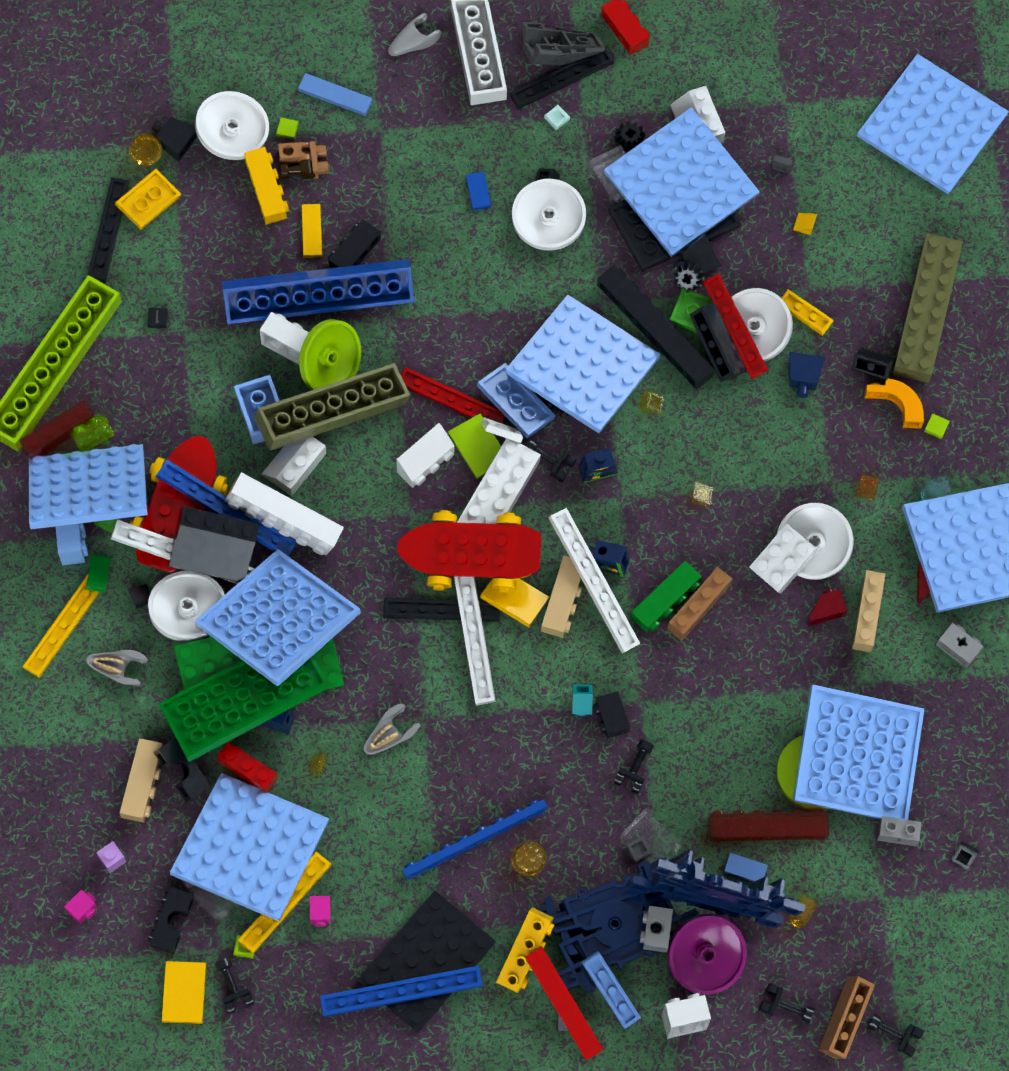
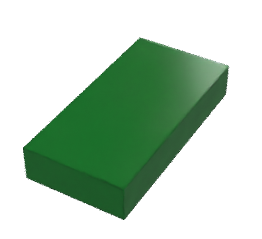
(98, 573)

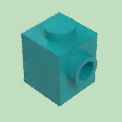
(582, 699)

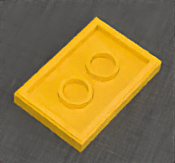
(148, 199)
(521, 604)
(184, 992)

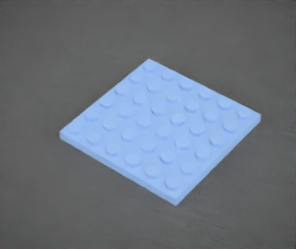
(932, 124)
(681, 181)
(583, 363)
(87, 486)
(963, 545)
(277, 617)
(858, 754)
(249, 847)

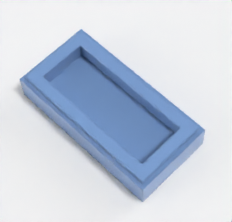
(745, 868)

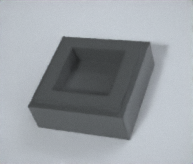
(782, 164)
(638, 849)

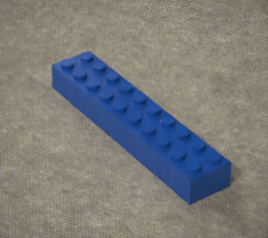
(318, 291)

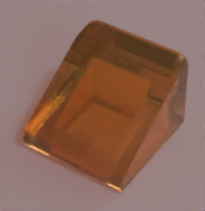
(867, 487)

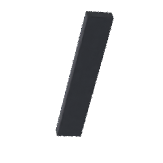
(560, 78)
(108, 231)
(434, 609)

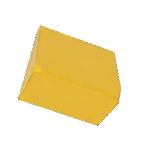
(805, 223)

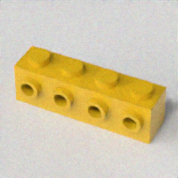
(265, 185)
(529, 938)

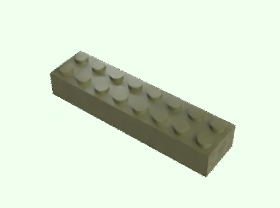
(927, 308)
(331, 406)

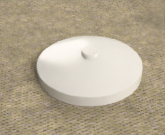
(231, 125)
(548, 214)
(766, 320)
(827, 532)
(180, 601)

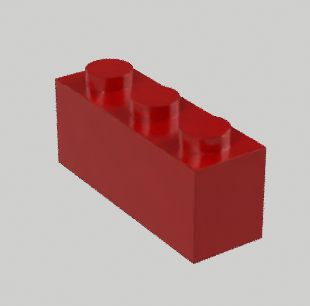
(625, 25)
(247, 767)

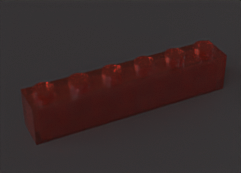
(768, 826)

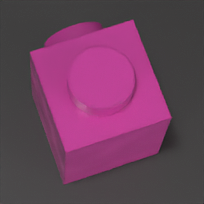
(81, 906)
(320, 910)

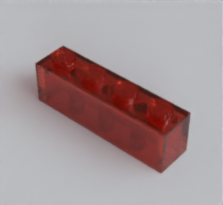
(55, 431)

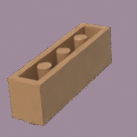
(699, 604)
(846, 1017)

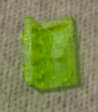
(92, 433)

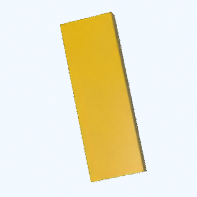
(311, 230)
(807, 313)

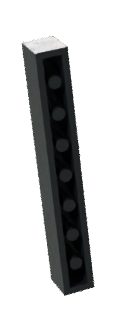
(655, 326)

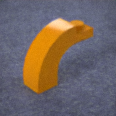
(902, 396)

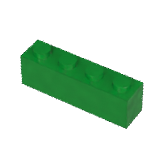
(666, 597)

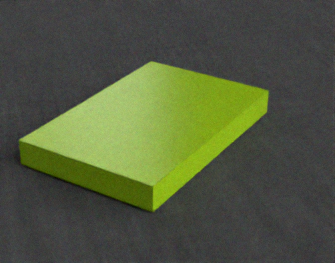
(475, 445)

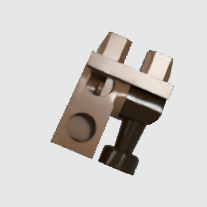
(306, 156)

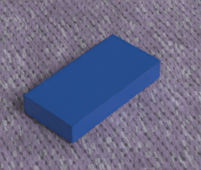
(478, 191)

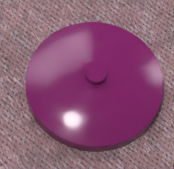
(707, 954)

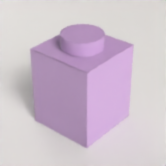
(111, 857)

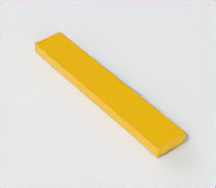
(60, 630)
(264, 926)

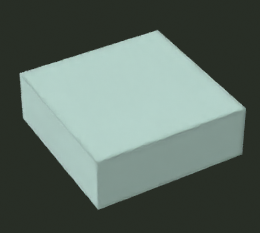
(557, 117)

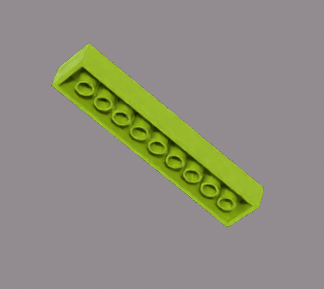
(55, 360)

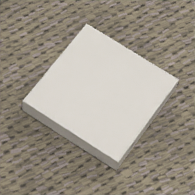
(501, 430)

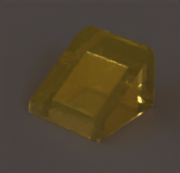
(651, 402)
(702, 494)
(317, 764)

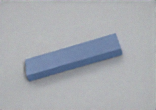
(335, 94)
(611, 989)

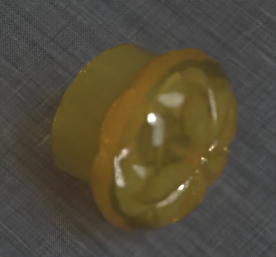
(145, 150)
(528, 858)

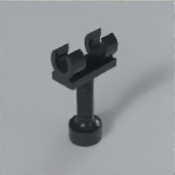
(555, 472)
(644, 748)
(224, 966)
(806, 1013)
(876, 1023)

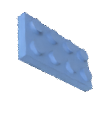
(516, 401)

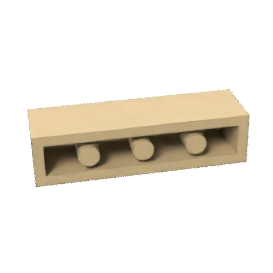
(562, 600)
(868, 611)
(141, 782)

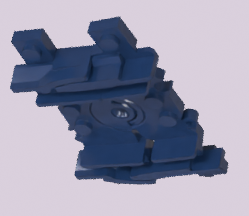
(685, 882)
(596, 912)

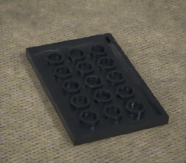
(642, 242)
(430, 943)

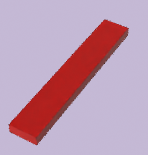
(736, 327)
(449, 397)
(563, 1003)

